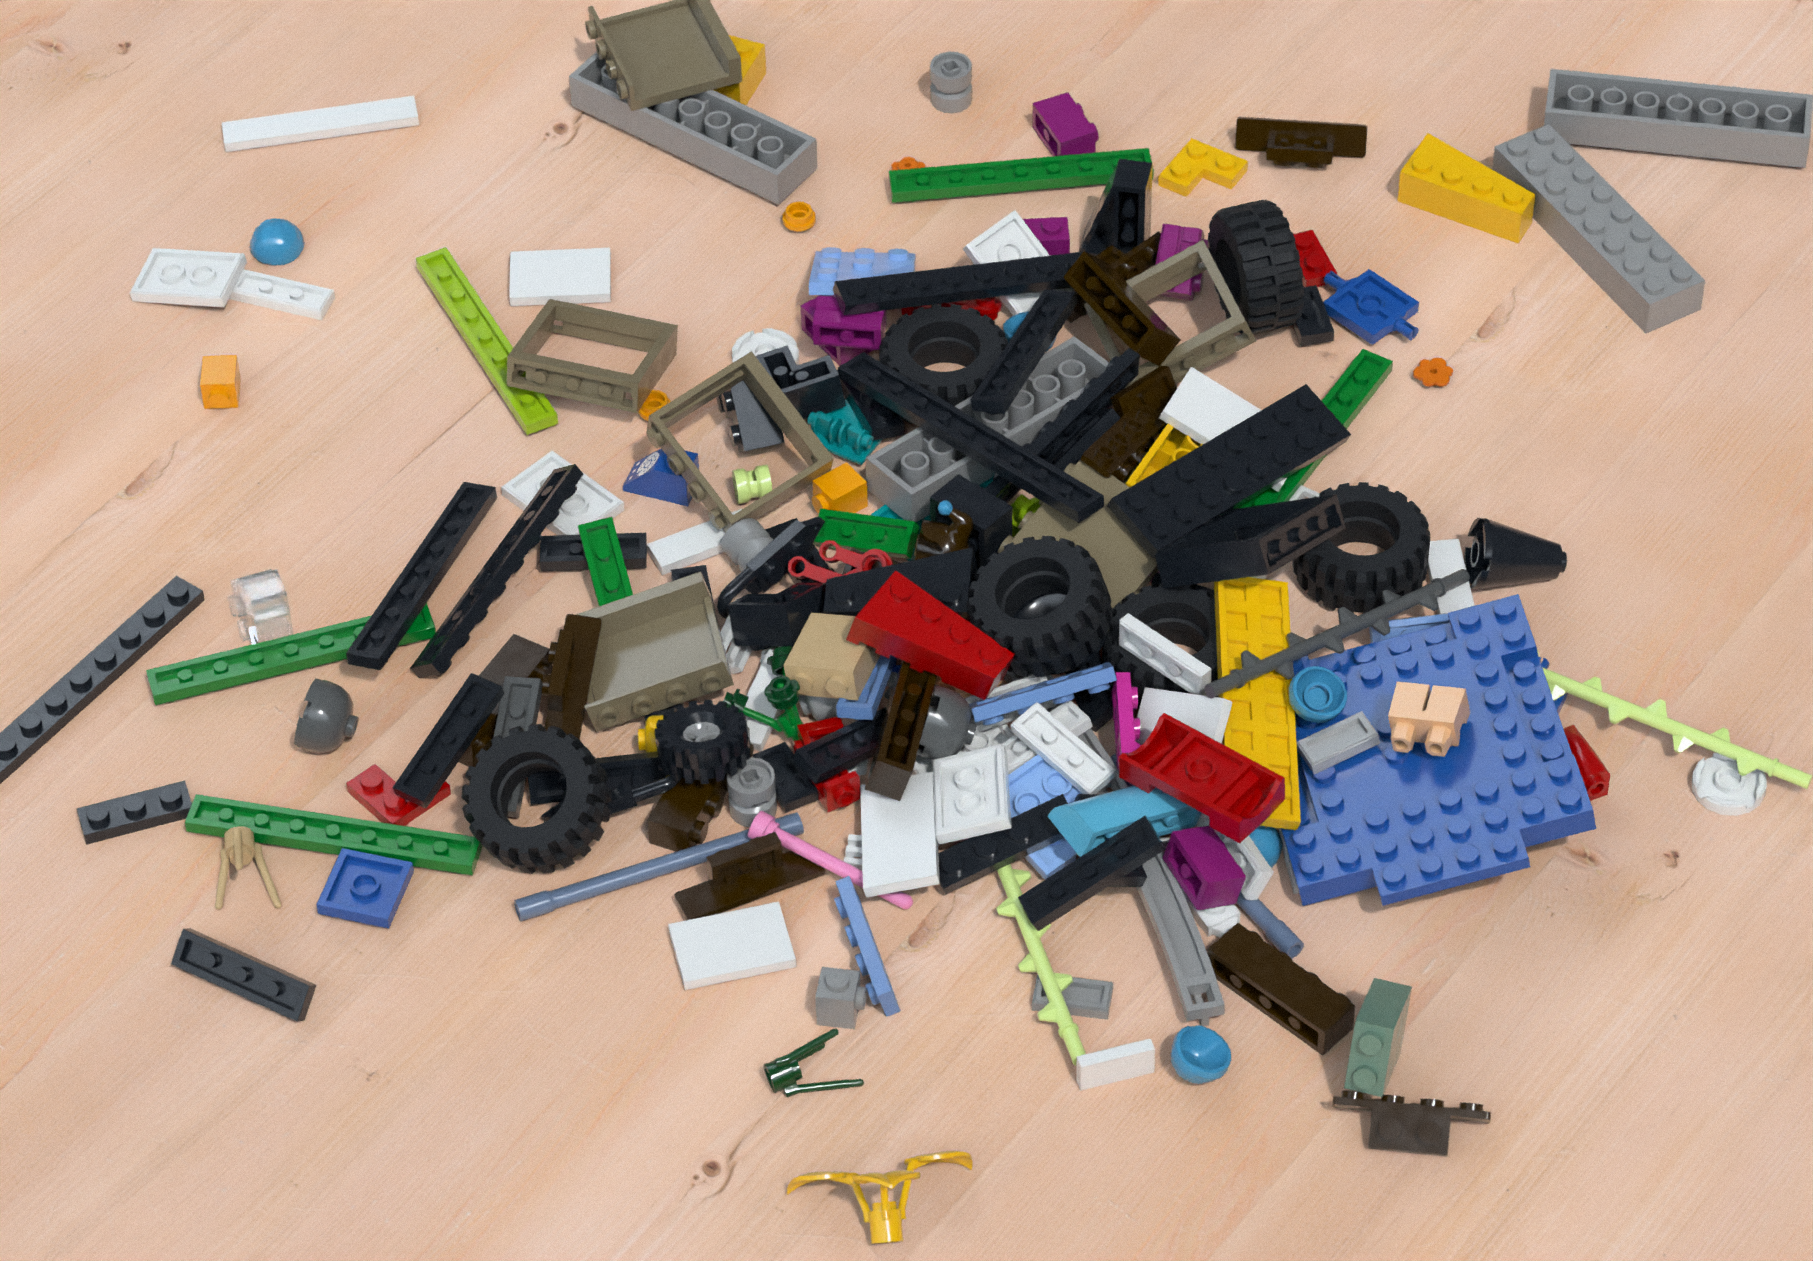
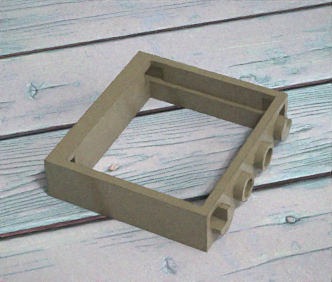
(1207, 346)
(584, 381)
(779, 408)

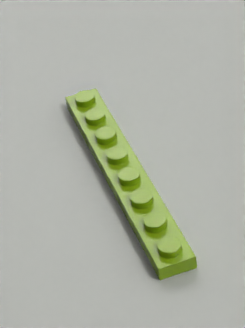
(483, 337)

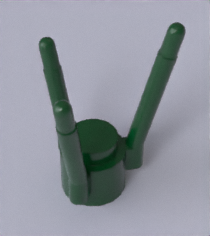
(785, 1070)

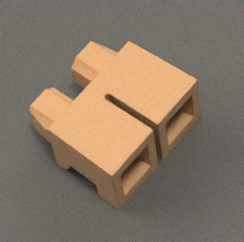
(1427, 717)

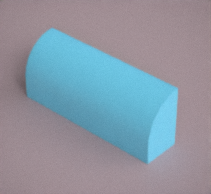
(1100, 817)

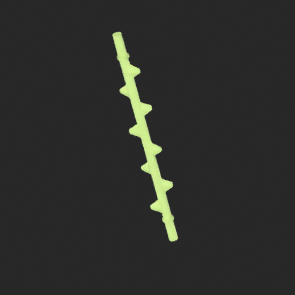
(1682, 734)
(1038, 962)

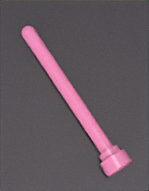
(765, 824)

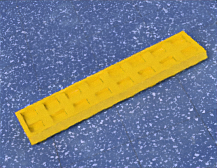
(1261, 722)

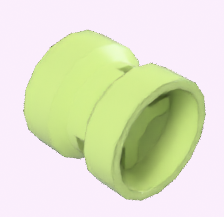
(751, 483)

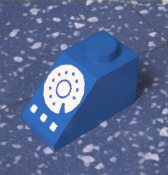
(656, 480)

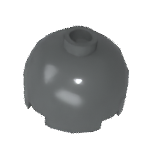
(326, 718)
(946, 725)

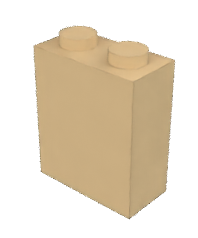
(827, 662)

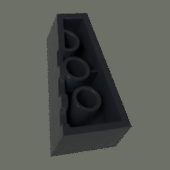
(942, 576)

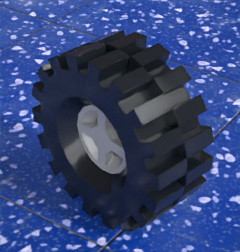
(702, 742)

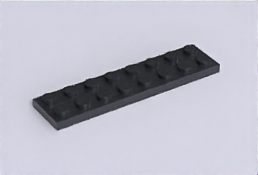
(1229, 470)

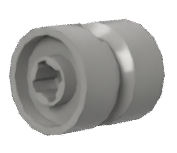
(951, 82)
(745, 541)
(752, 791)

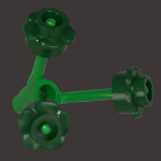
(781, 694)

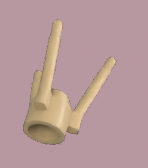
(239, 851)

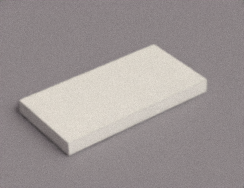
(1206, 409)
(899, 839)

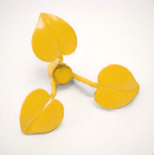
(885, 1217)

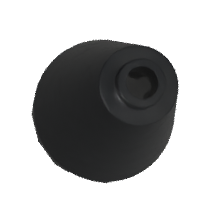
(1510, 556)

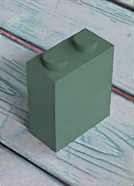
(1377, 1037)

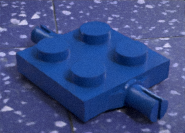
(1370, 306)

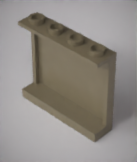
(665, 51)
(1118, 554)
(656, 652)

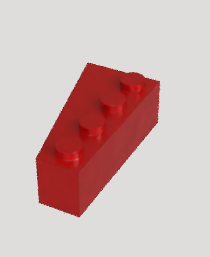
(931, 637)

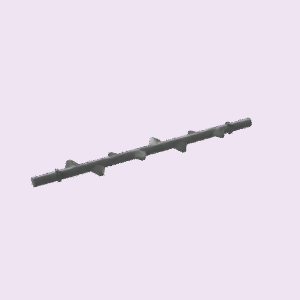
(1332, 638)

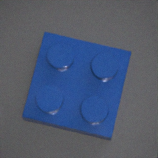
(365, 888)

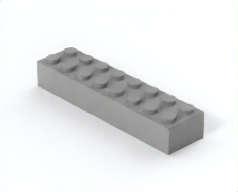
(1680, 117)
(707, 132)
(1601, 229)
(920, 464)

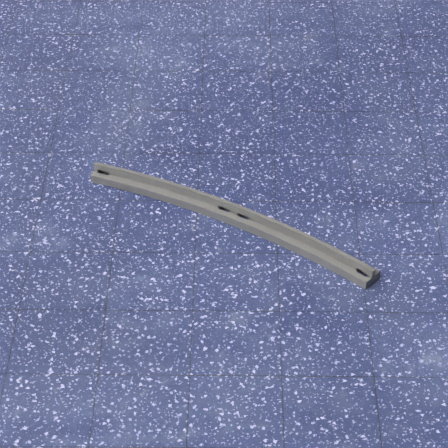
(1169, 917)

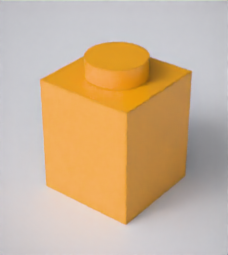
(220, 381)
(840, 490)

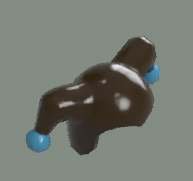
(943, 538)

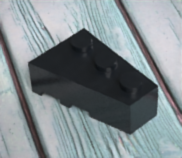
(1122, 211)

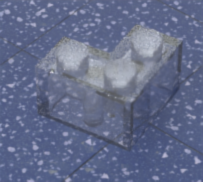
(262, 607)

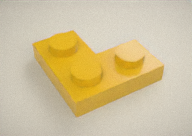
(1198, 162)

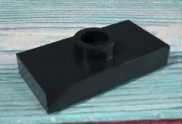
(792, 784)

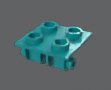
(843, 434)

